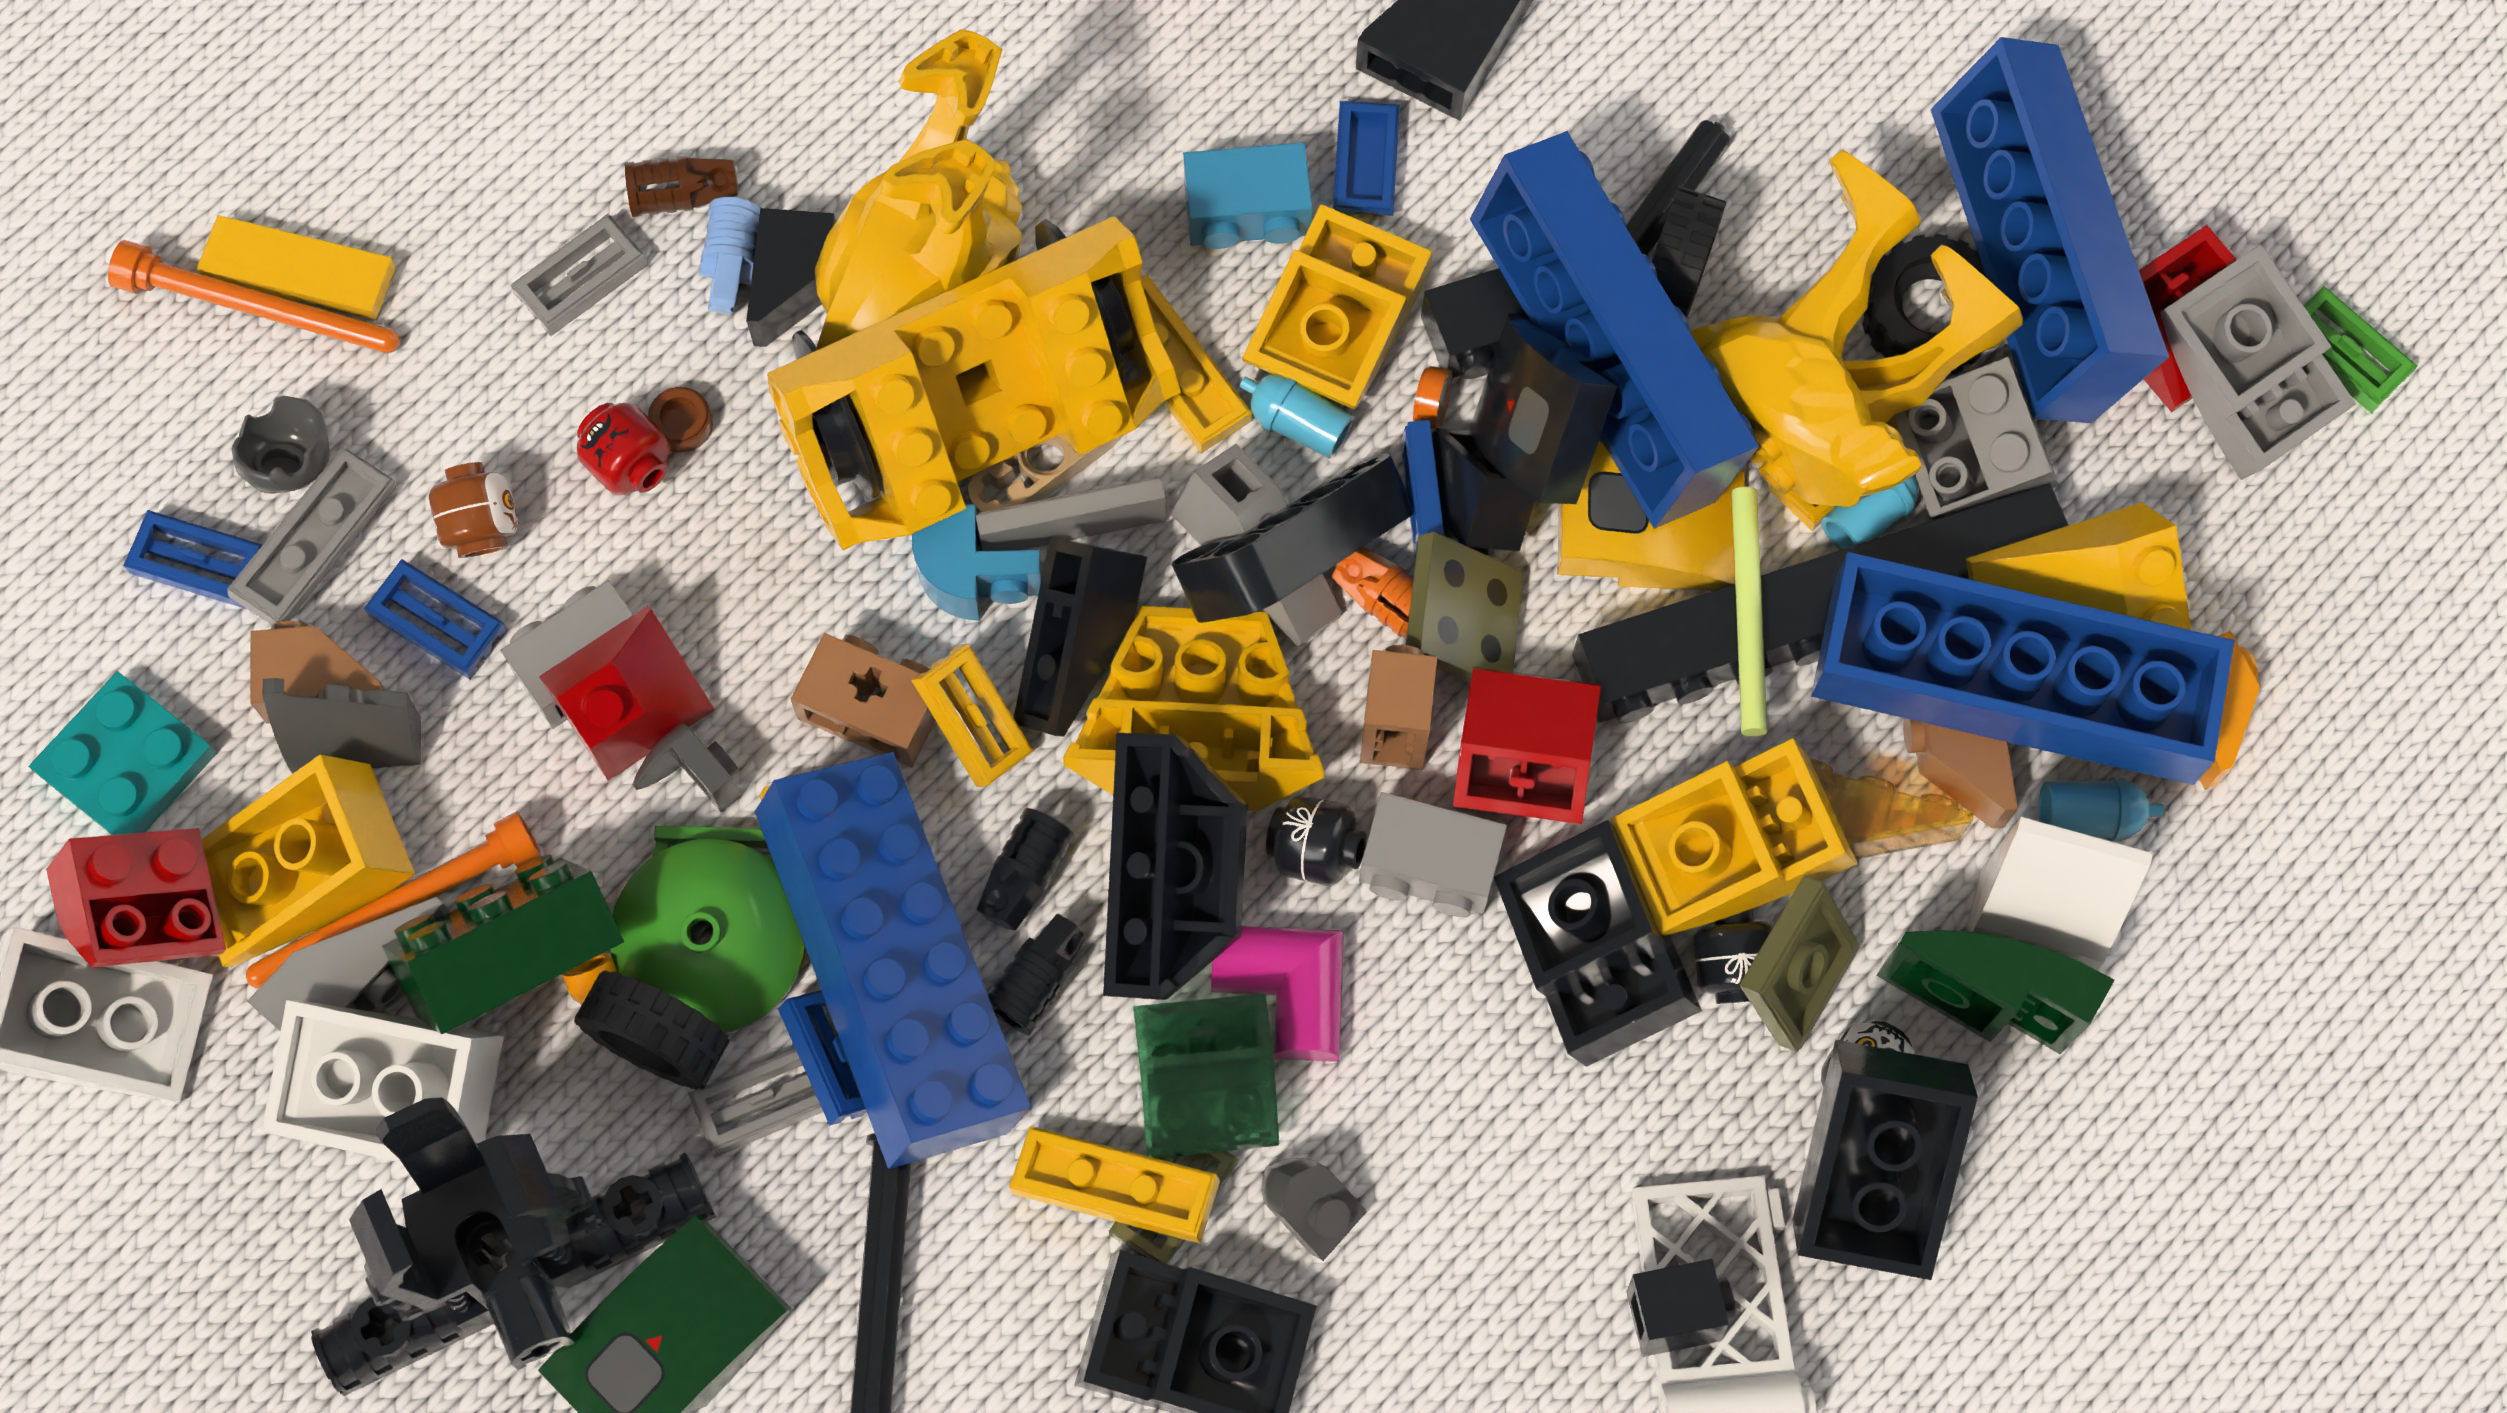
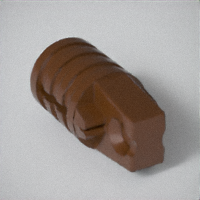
(698, 179)

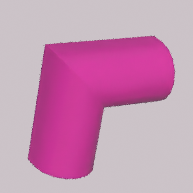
(1304, 975)

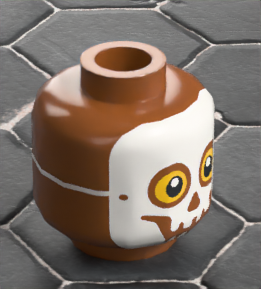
(473, 510)

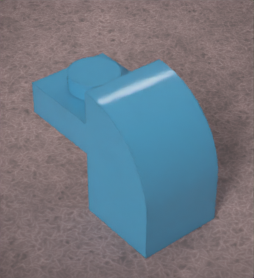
(958, 573)

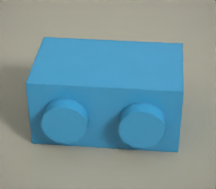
(1247, 195)

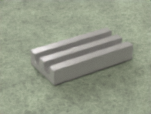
(592, 291)
(762, 1126)

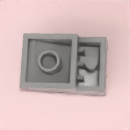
(2254, 362)

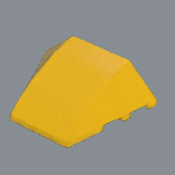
(1217, 689)

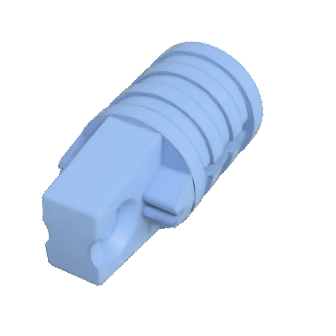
(729, 249)

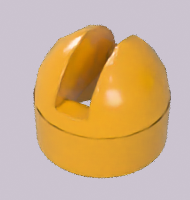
(581, 978)

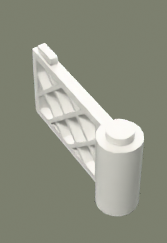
(1744, 1385)

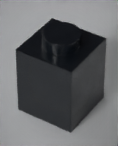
(1680, 1307)

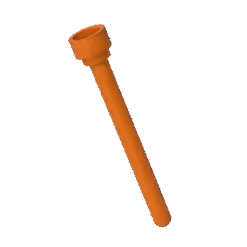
(137, 269)
(505, 846)

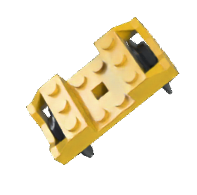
(973, 382)

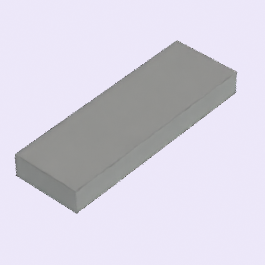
(1073, 516)
(311, 538)

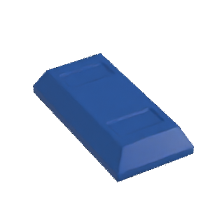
(1366, 158)

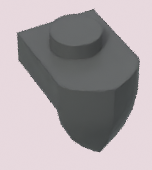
(707, 766)
(1310, 1203)

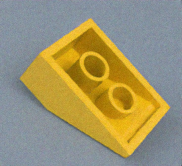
(2109, 563)
(303, 857)

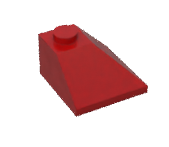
(626, 692)

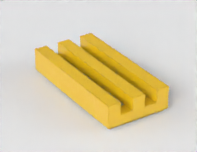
(954, 728)

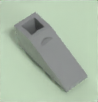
(1233, 497)
(341, 970)

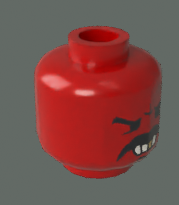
(623, 448)

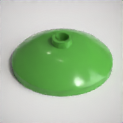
(754, 937)

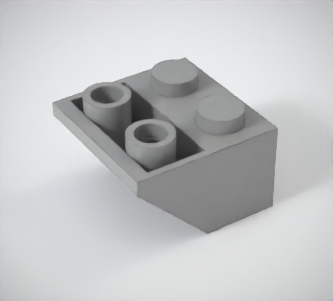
(1976, 441)

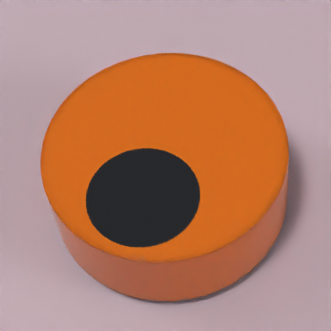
(1433, 396)

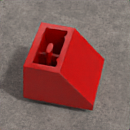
(2167, 281)
(1526, 745)
(136, 897)

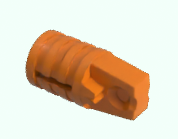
(1377, 587)

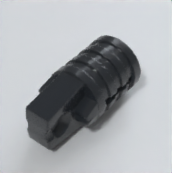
(1024, 868)
(1037, 975)

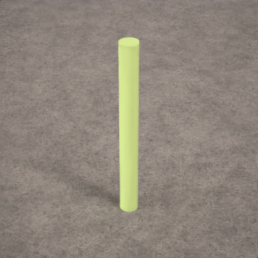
(1749, 612)

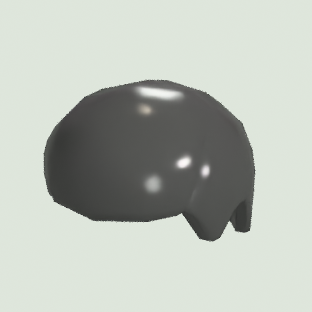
(283, 447)

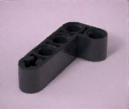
(1295, 543)

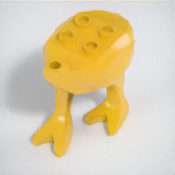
(932, 215)
(1825, 416)

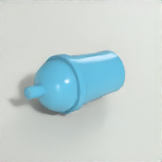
(1298, 413)
(1871, 515)
(2097, 807)

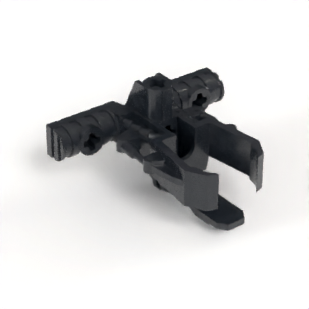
(469, 1212)

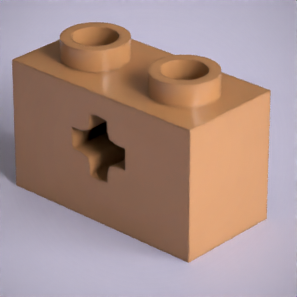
(831, 698)
(1398, 707)

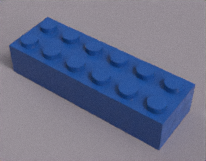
(2048, 231)
(1598, 293)
(2023, 668)
(891, 959)

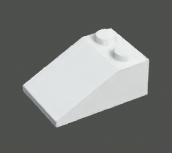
(2058, 890)
(97, 1026)
(353, 1067)

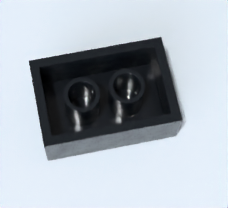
(1884, 1159)

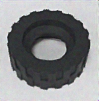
(1686, 245)
(1905, 265)
(652, 1029)

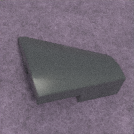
(344, 724)

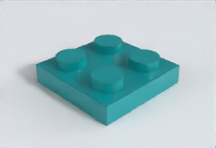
(123, 758)

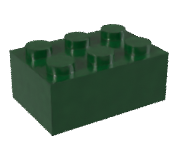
(501, 942)

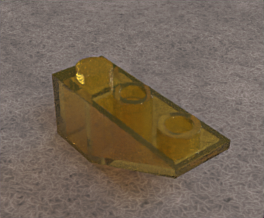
(1889, 821)

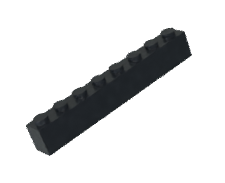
(1695, 642)

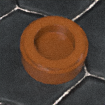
(682, 417)

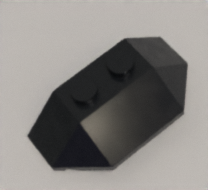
(1171, 867)

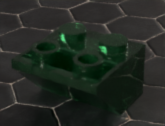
(1206, 1075)

